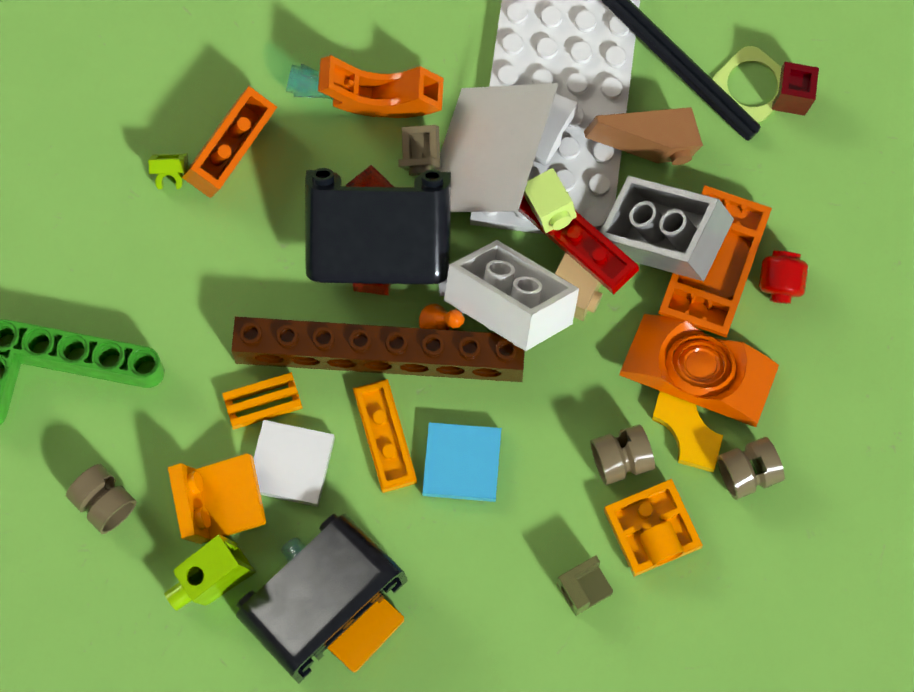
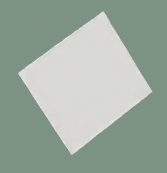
(494, 145)

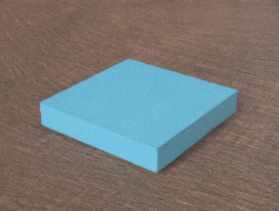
(462, 462)

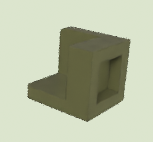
(584, 585)

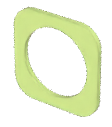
(745, 55)

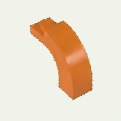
(378, 94)

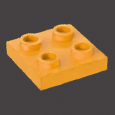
(652, 527)

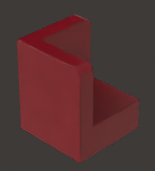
(796, 88)

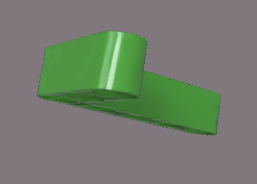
(56, 358)

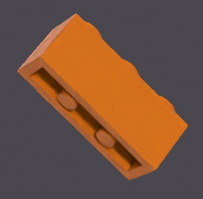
(229, 142)

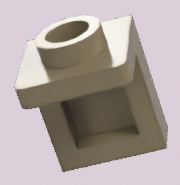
(420, 149)

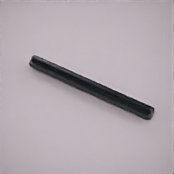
(684, 67)

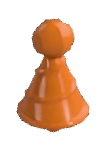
(437, 317)

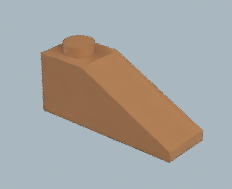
(652, 135)

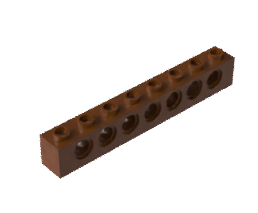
(376, 349)

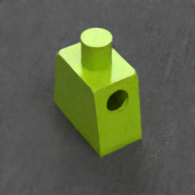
(222, 568)

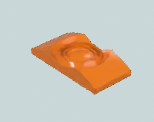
(714, 302)
(700, 368)

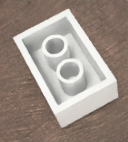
(511, 295)

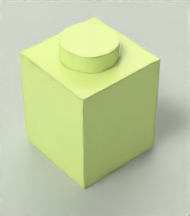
(550, 201)

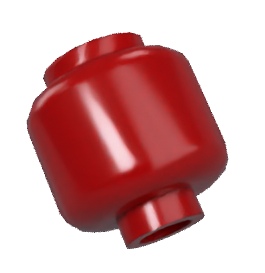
(783, 276)

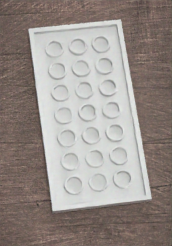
(592, 61)

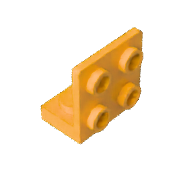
(217, 498)
(366, 635)

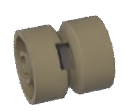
(622, 454)
(739, 473)
(105, 503)

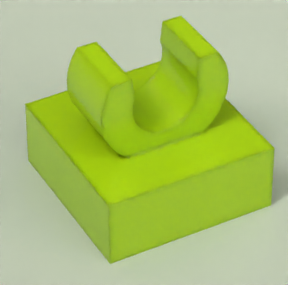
(168, 165)

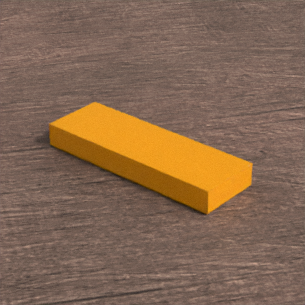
(385, 436)

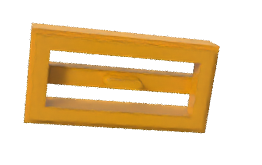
(260, 387)

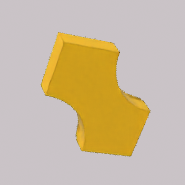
(695, 440)

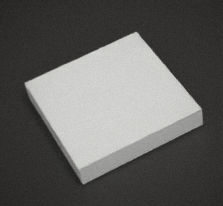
(292, 462)

